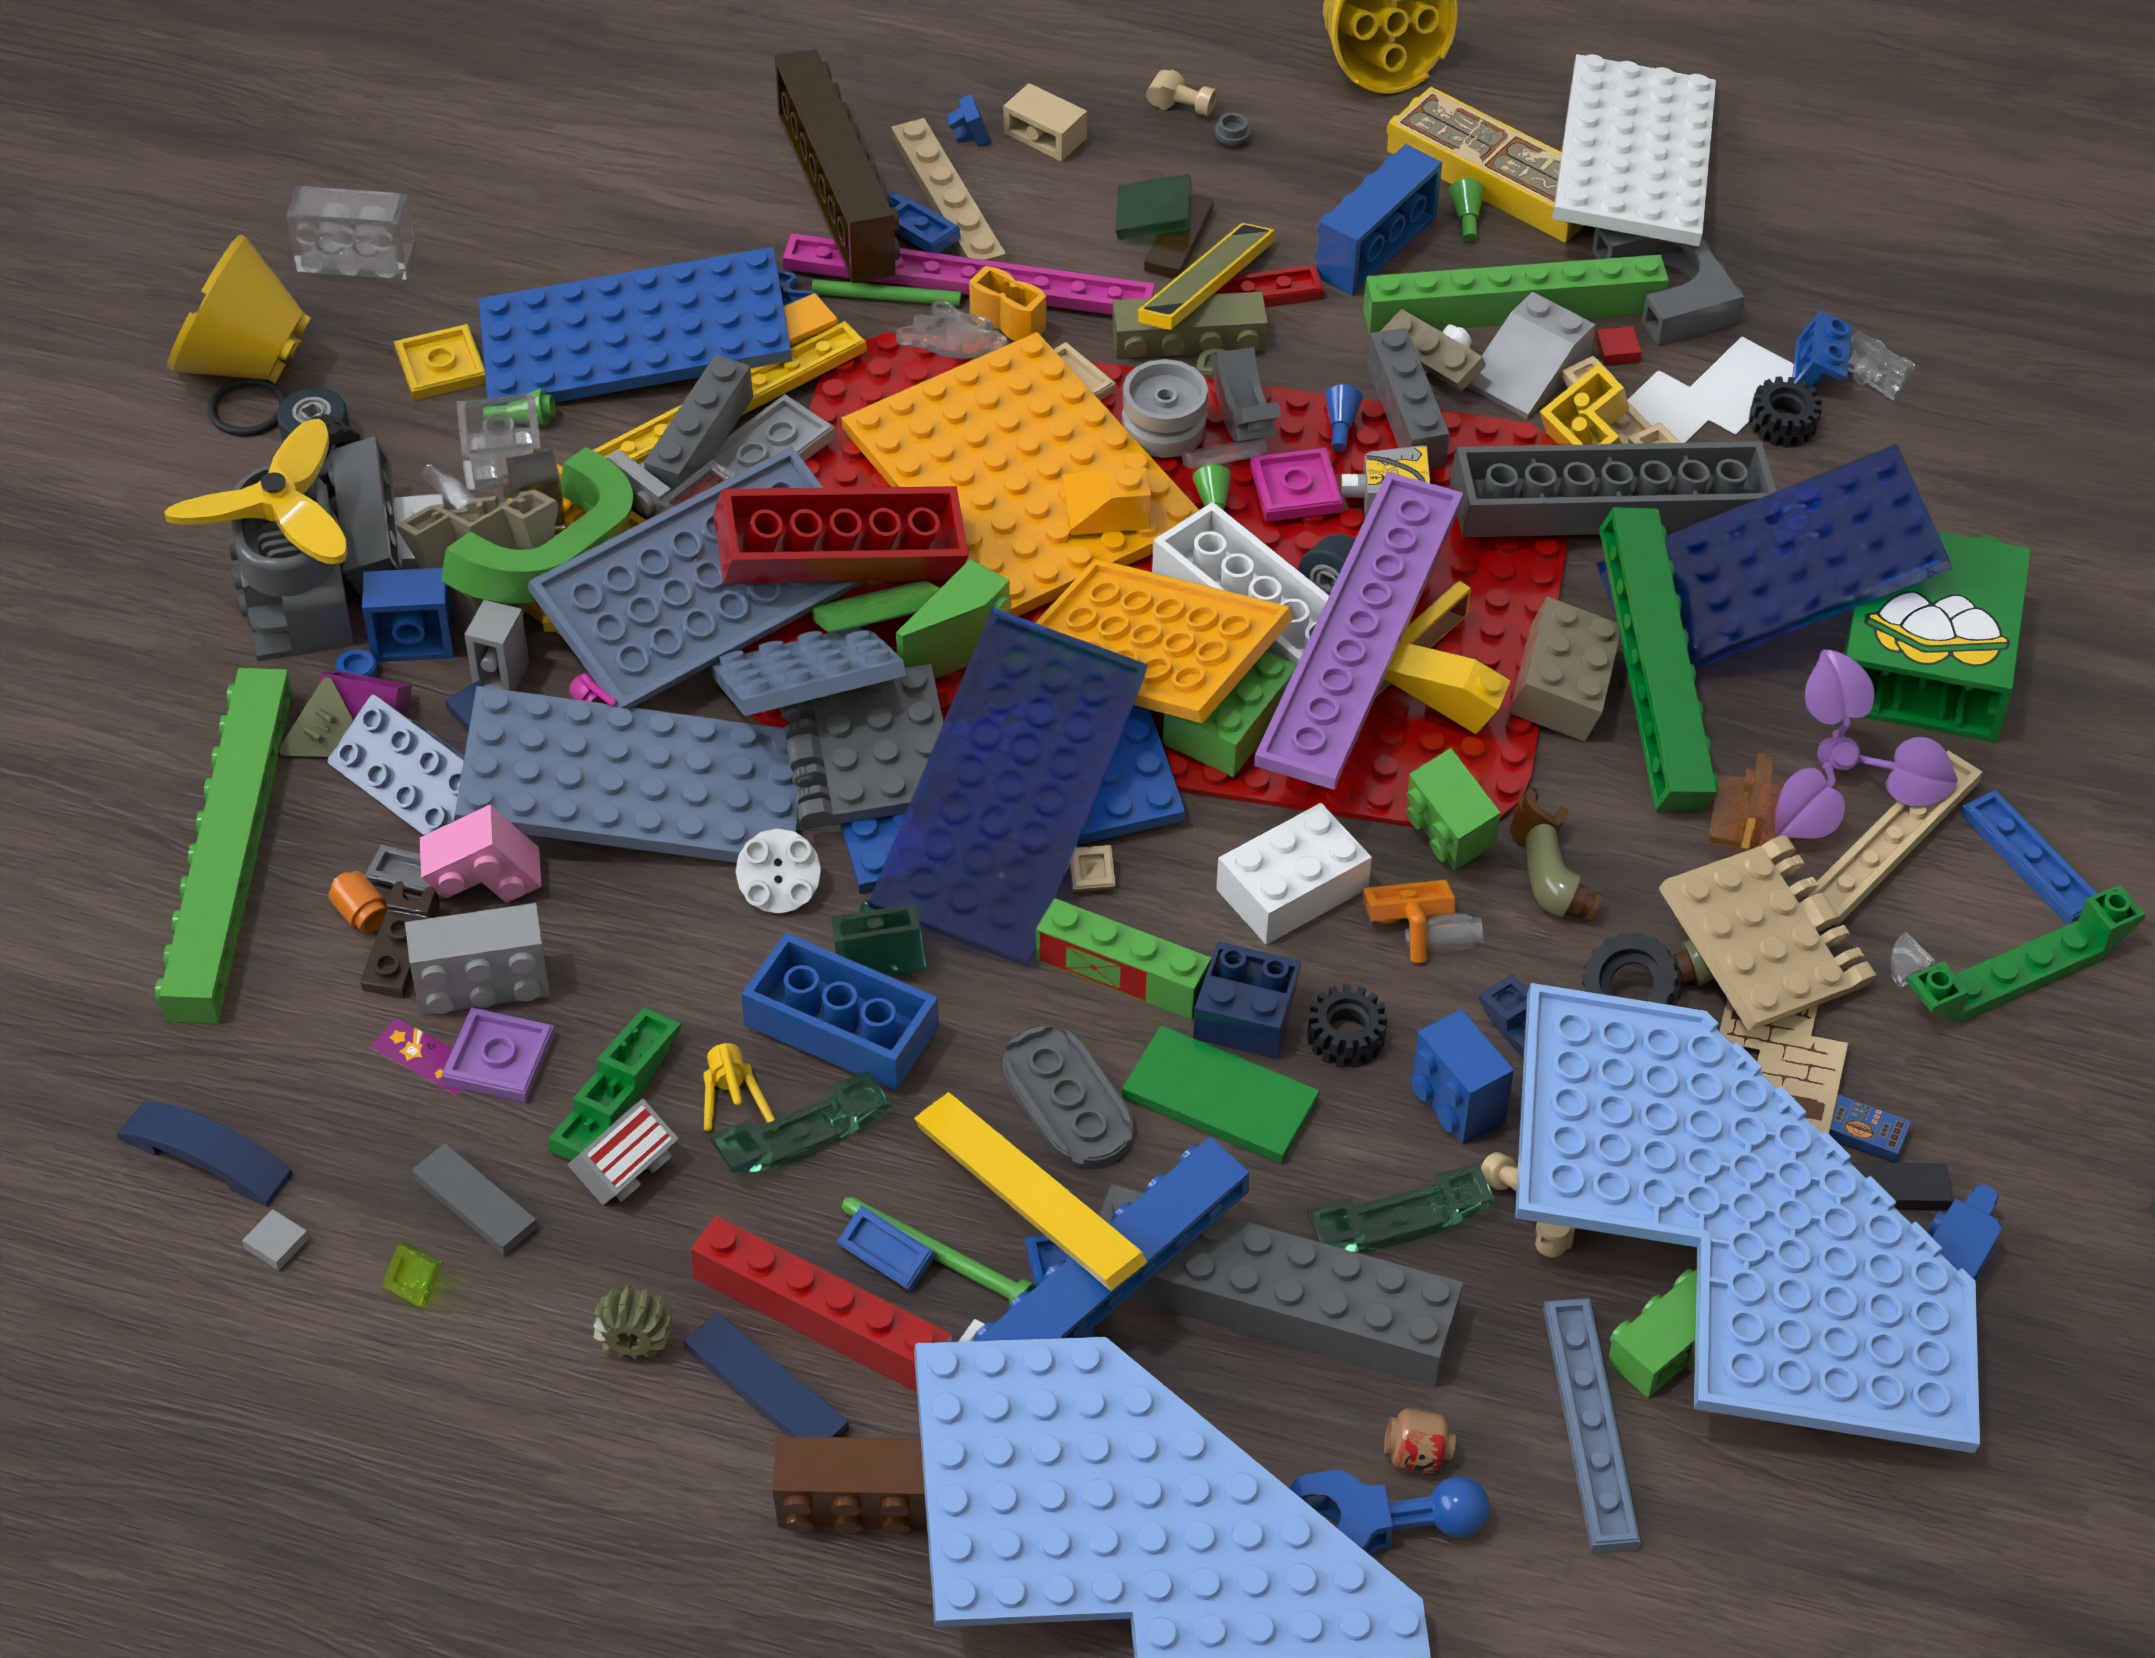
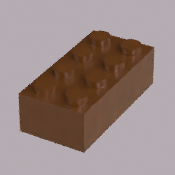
(849, 1484)

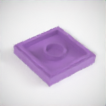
(498, 1055)

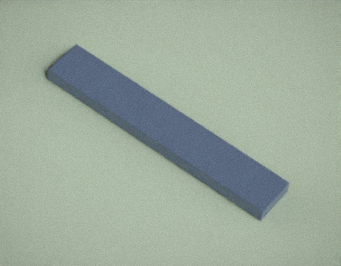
(1591, 1426)

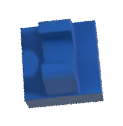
(971, 122)

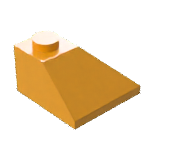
(1107, 500)

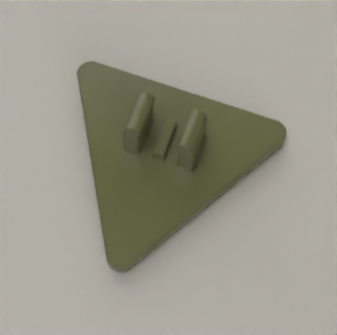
(319, 724)

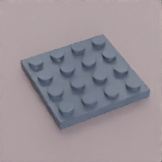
(805, 669)

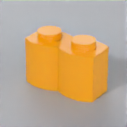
(1009, 304)

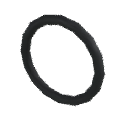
(241, 430)

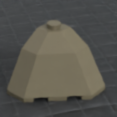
(512, 524)

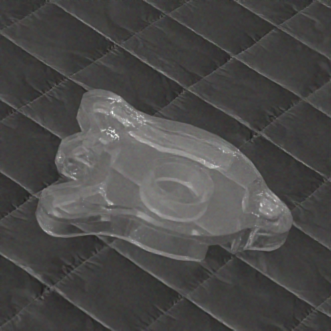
(951, 333)

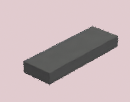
(474, 1199)

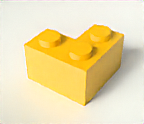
(1586, 410)

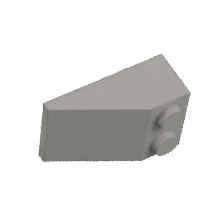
(1530, 353)

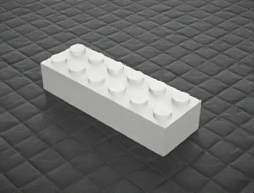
(1224, 555)

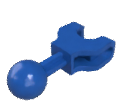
(1366, 1517)

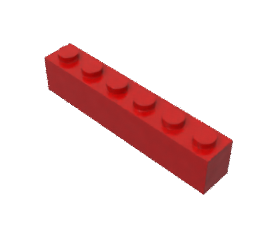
(812, 1300)

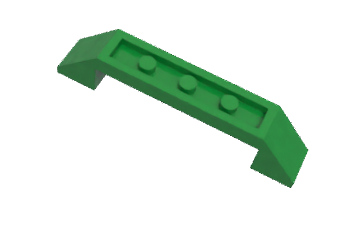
(2101, 927)

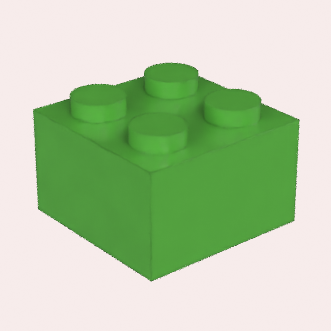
(1451, 810)

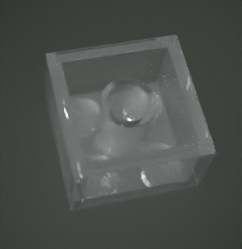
(495, 431)

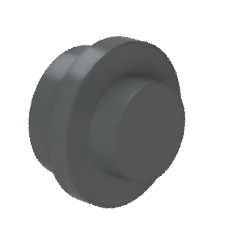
(1232, 129)

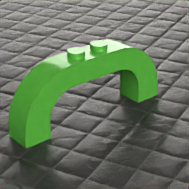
(504, 573)

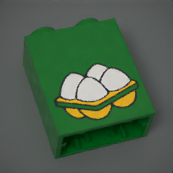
(1947, 643)

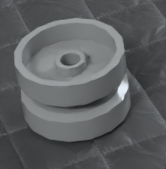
(1165, 407)

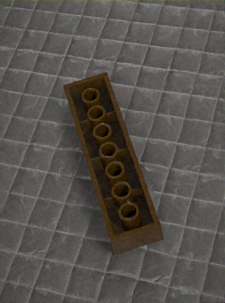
(837, 166)

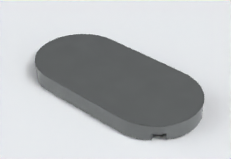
(1067, 1097)

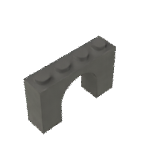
(1686, 310)

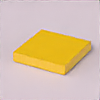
(440, 362)

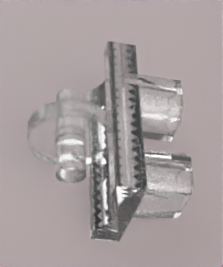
(1878, 366)

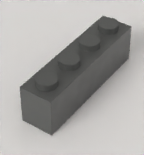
(1407, 394)
(701, 422)
(365, 509)

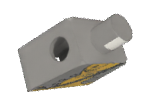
(1406, 461)

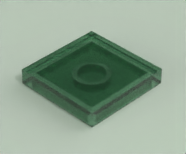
(1154, 207)

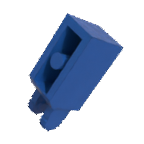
(1968, 1231)

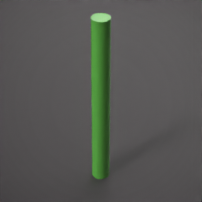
(885, 292)

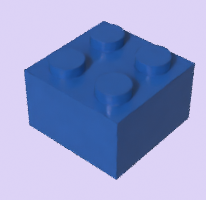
(408, 615)
(1461, 1076)

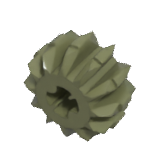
(632, 1322)

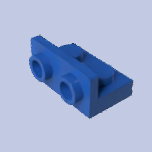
(1822, 350)

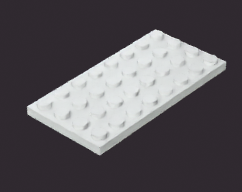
(1636, 150)

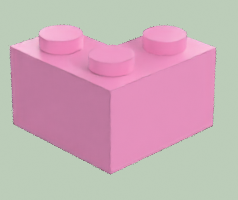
(480, 850)

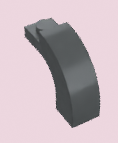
(1241, 395)

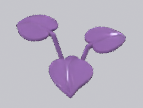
(1833, 694)

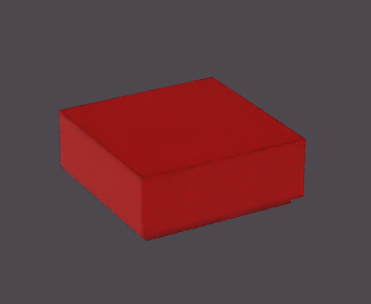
(1618, 345)

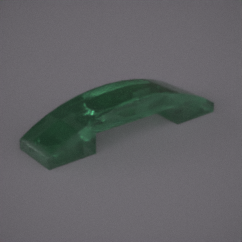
(804, 1131)
(1404, 1216)

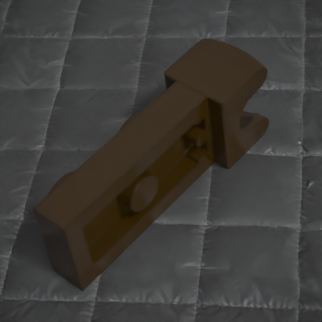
(388, 964)

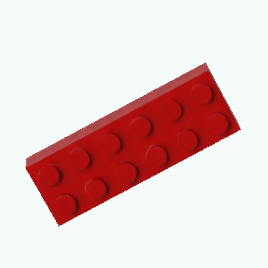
(839, 534)

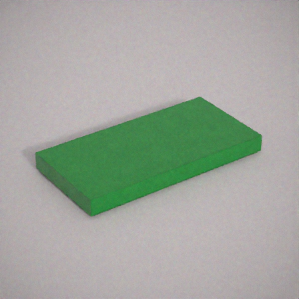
(1220, 1094)

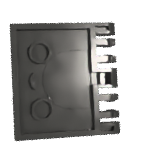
(864, 747)

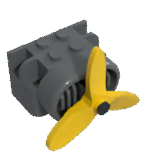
(284, 548)

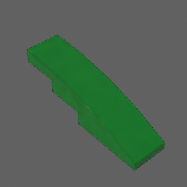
(619, 1081)

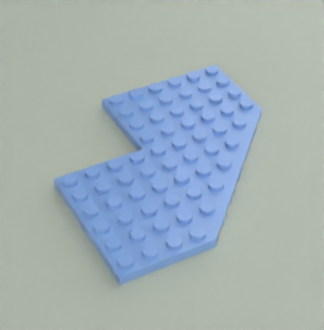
(1807, 1274)
(1098, 1494)

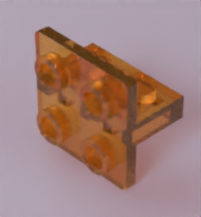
(1746, 807)

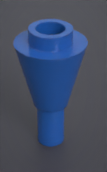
(1342, 404)

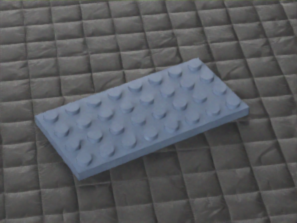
(655, 598)
(625, 775)

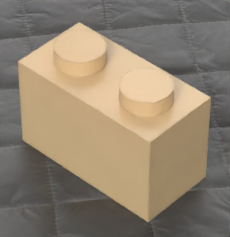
(1045, 122)

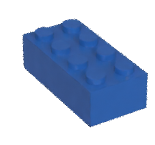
(1378, 219)
(840, 1011)

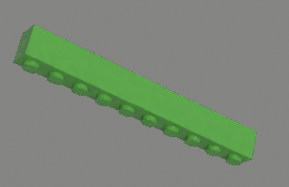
(225, 848)

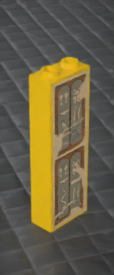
(1512, 166)

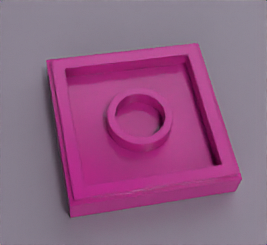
(1296, 484)

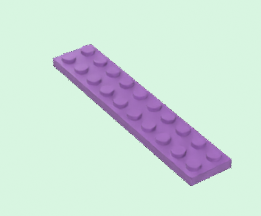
(1359, 631)

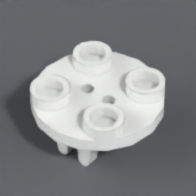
(798, 870)

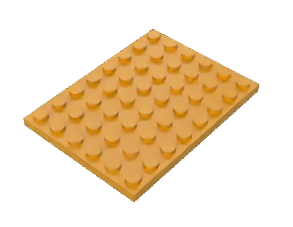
(1005, 438)

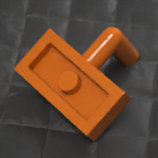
(1410, 901)

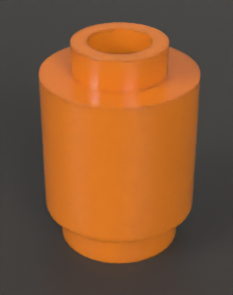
(358, 901)

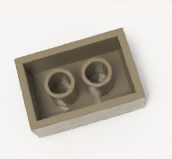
(1565, 669)

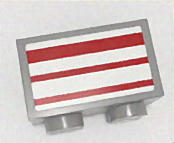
(623, 1152)

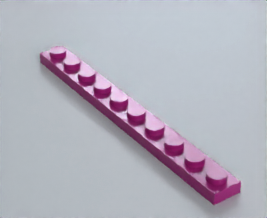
(953, 273)

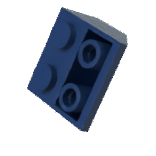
(1246, 1000)

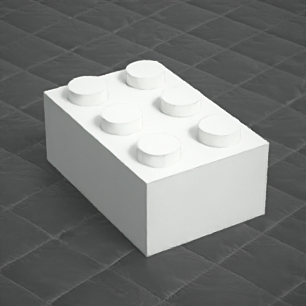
(1293, 873)

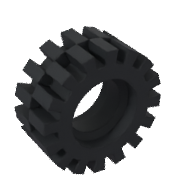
(1781, 426)
(1347, 1045)

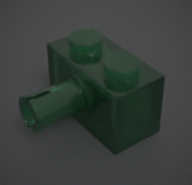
(881, 939)

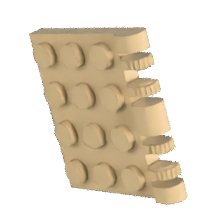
(1761, 938)

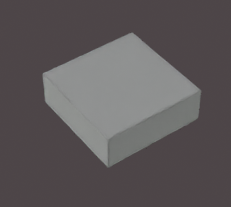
(275, 1239)

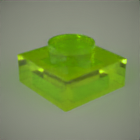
(412, 1274)

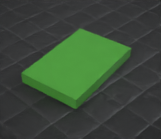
(873, 606)

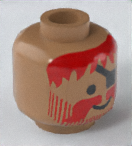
(1419, 1441)

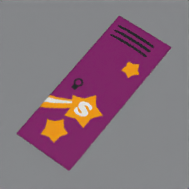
(415, 1051)

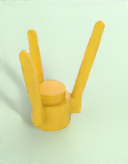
(729, 1072)

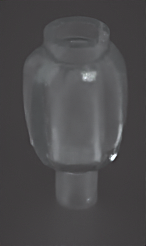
(1452, 932)

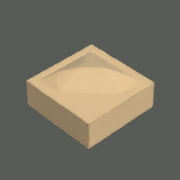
(1092, 869)

